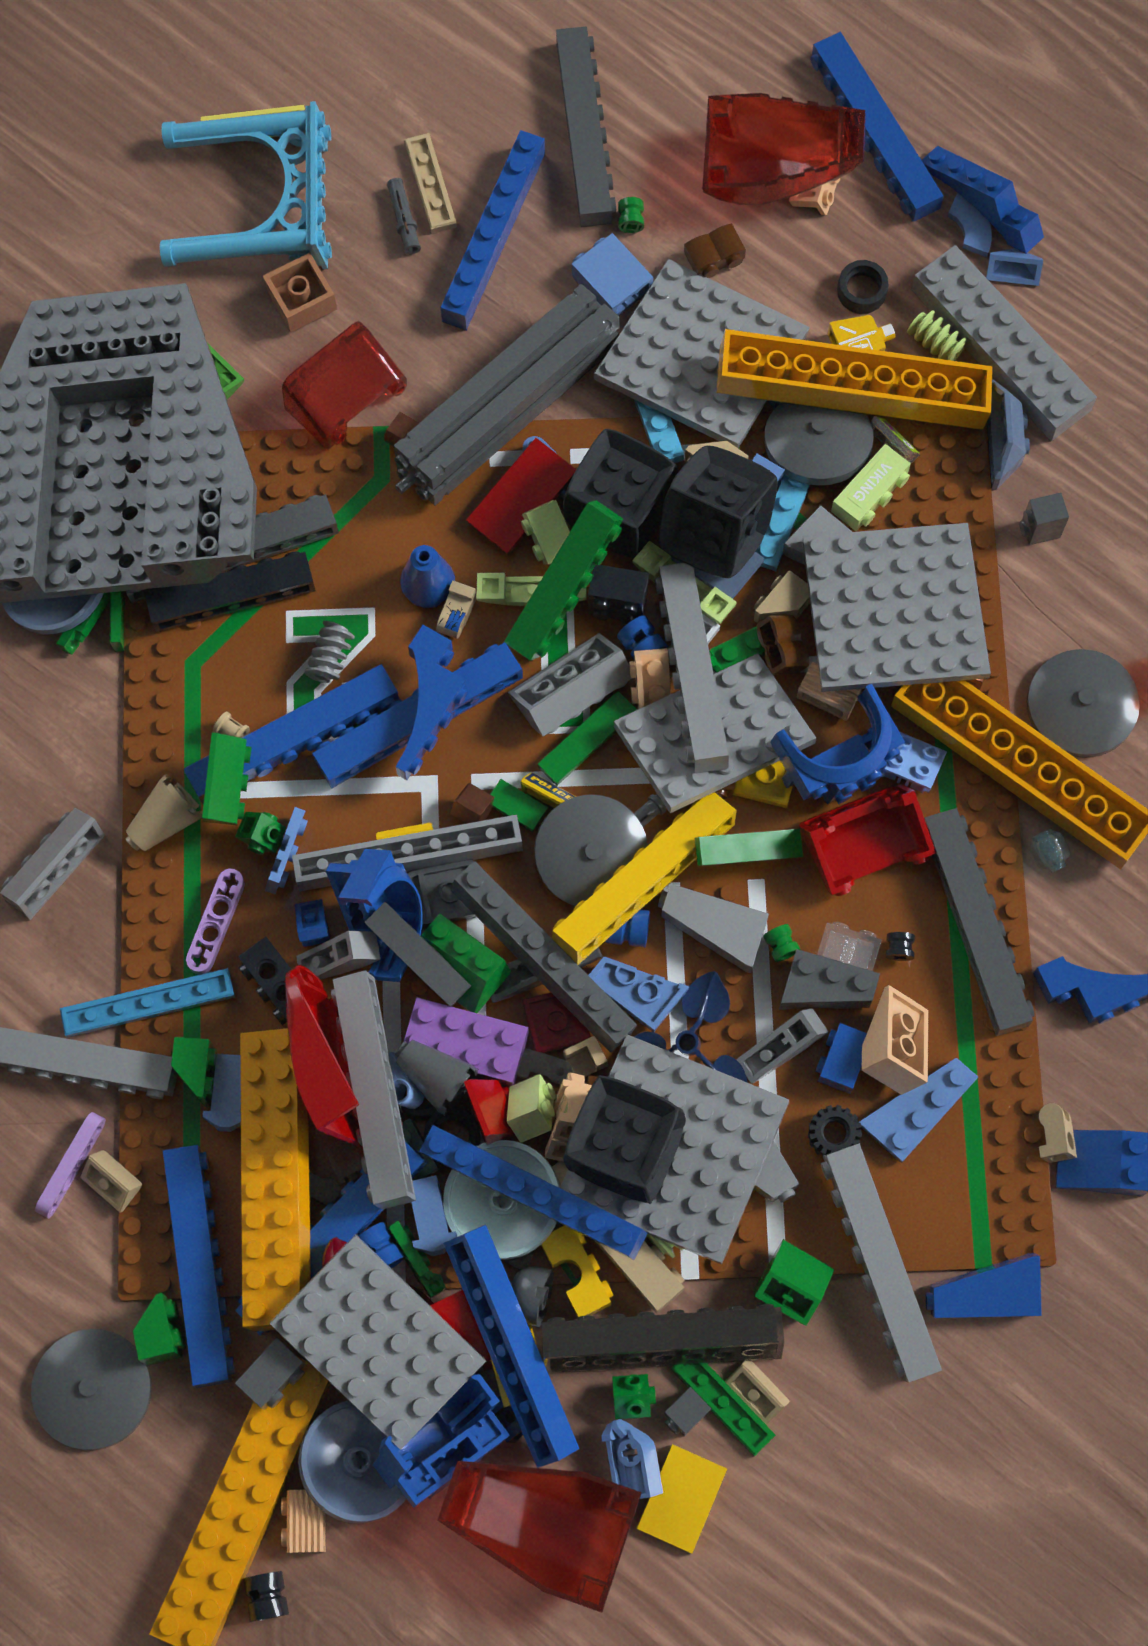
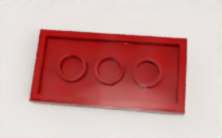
(529, 483)

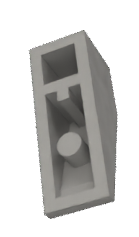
(341, 954)
(782, 1044)

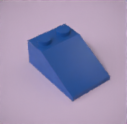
(1106, 1163)

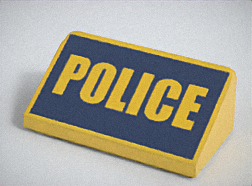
(544, 790)

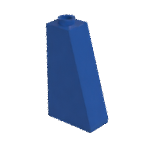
(992, 1291)

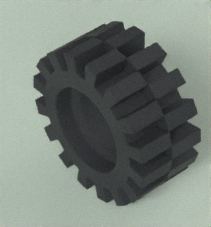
(829, 1115)

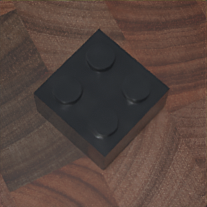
(617, 593)

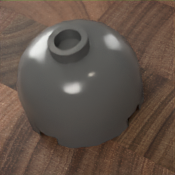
(532, 1288)

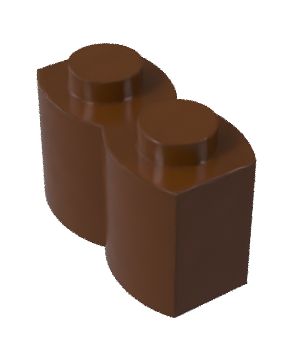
(715, 251)
(783, 644)

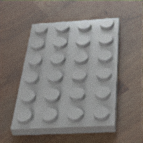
(751, 713)
(377, 1341)

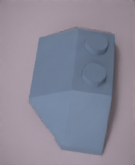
(1005, 435)

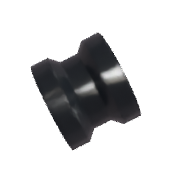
(900, 946)

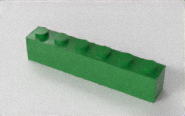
(564, 580)

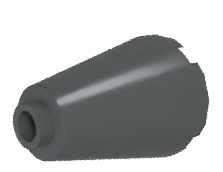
(435, 1073)

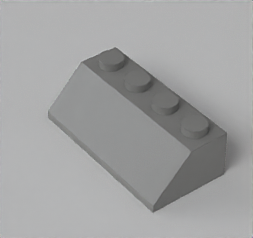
(571, 684)
(52, 862)

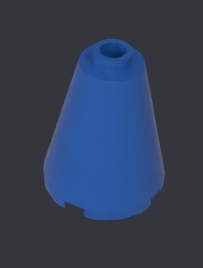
(426, 577)

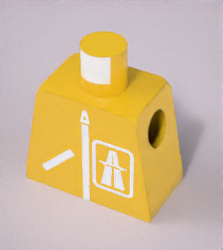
(860, 333)

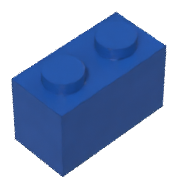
(843, 1060)

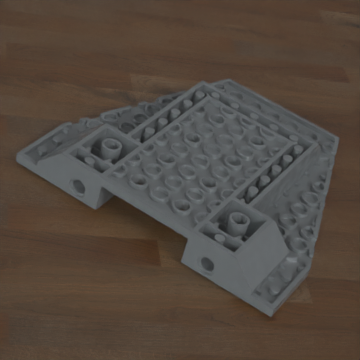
(105, 367)

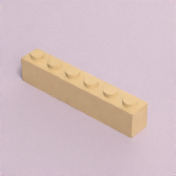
(646, 1272)

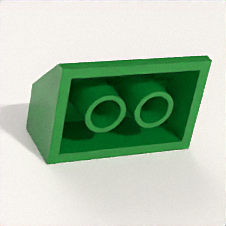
(225, 779)
(470, 958)

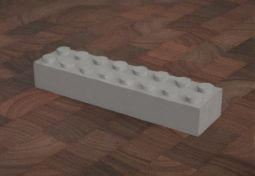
(1004, 340)

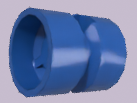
(640, 636)
(633, 931)
(378, 1240)

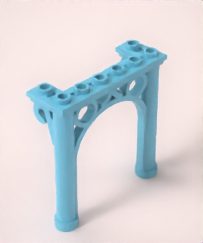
(301, 129)

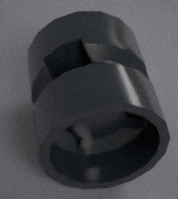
(266, 1596)

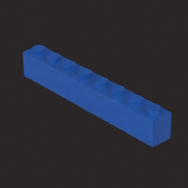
(883, 135)
(493, 230)
(308, 726)
(392, 729)
(533, 1192)
(348, 1216)
(197, 1266)
(511, 1346)

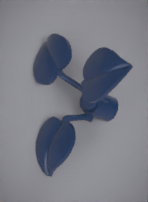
(707, 1001)

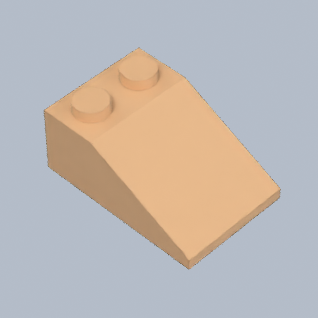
(897, 1043)

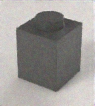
(686, 1412)

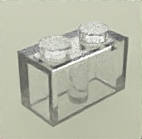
(849, 946)

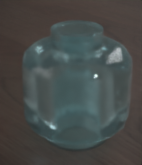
(1050, 850)

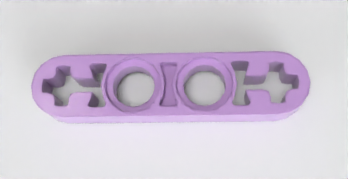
(215, 921)
(70, 1165)

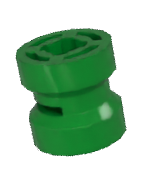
(631, 219)
(781, 942)

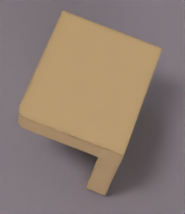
(586, 1057)

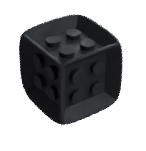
(628, 481)
(717, 511)
(624, 1139)

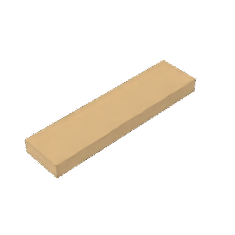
(430, 183)

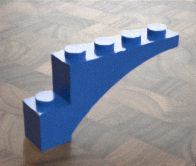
(990, 195)
(438, 696)
(1096, 992)

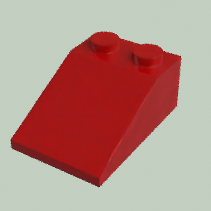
(490, 1109)

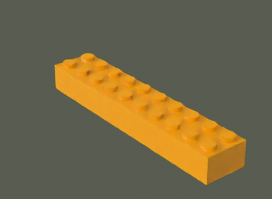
(854, 379)
(1028, 765)
(272, 1179)
(238, 1515)

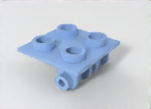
(916, 764)

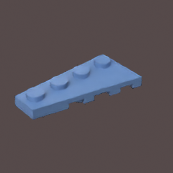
(911, 1116)

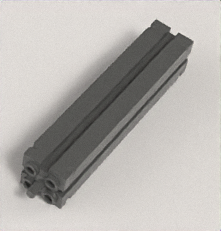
(505, 396)

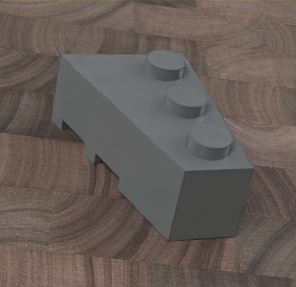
(827, 984)

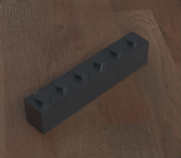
(230, 591)

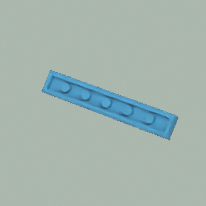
(147, 1002)

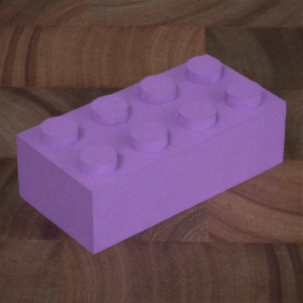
(477, 1039)

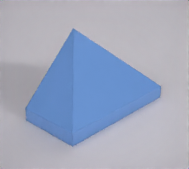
(1014, 267)

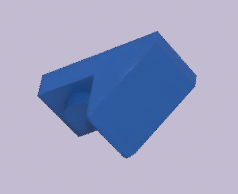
(311, 923)

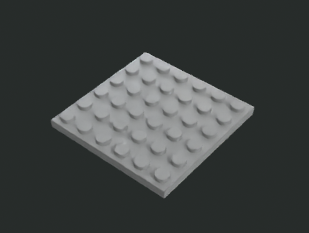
(673, 348)
(895, 607)
(717, 1157)

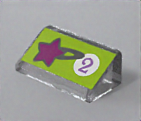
(890, 436)

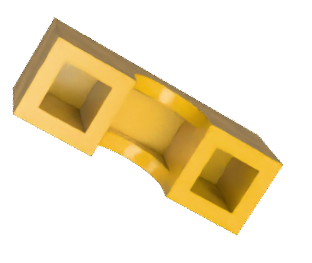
(590, 1294)

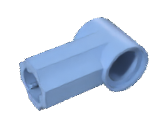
(402, 1083)

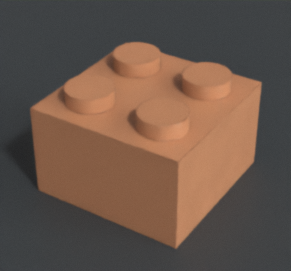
(300, 292)

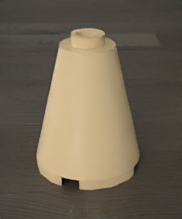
(162, 815)

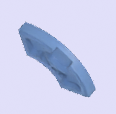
(974, 226)

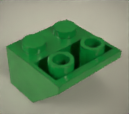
(195, 1064)
(794, 1282)
(156, 1332)

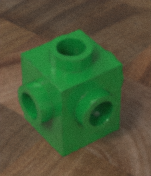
(260, 832)
(632, 1396)

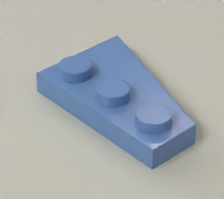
(295, 827)
(638, 993)

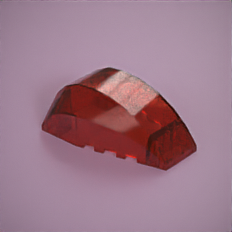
(777, 147)
(544, 1525)

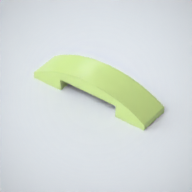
(514, 591)
(713, 601)

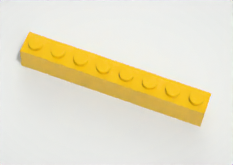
(641, 878)

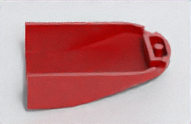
(318, 1056)

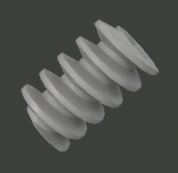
(328, 652)

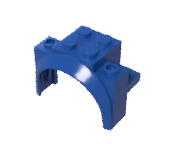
(847, 765)
(363, 888)
(458, 1432)

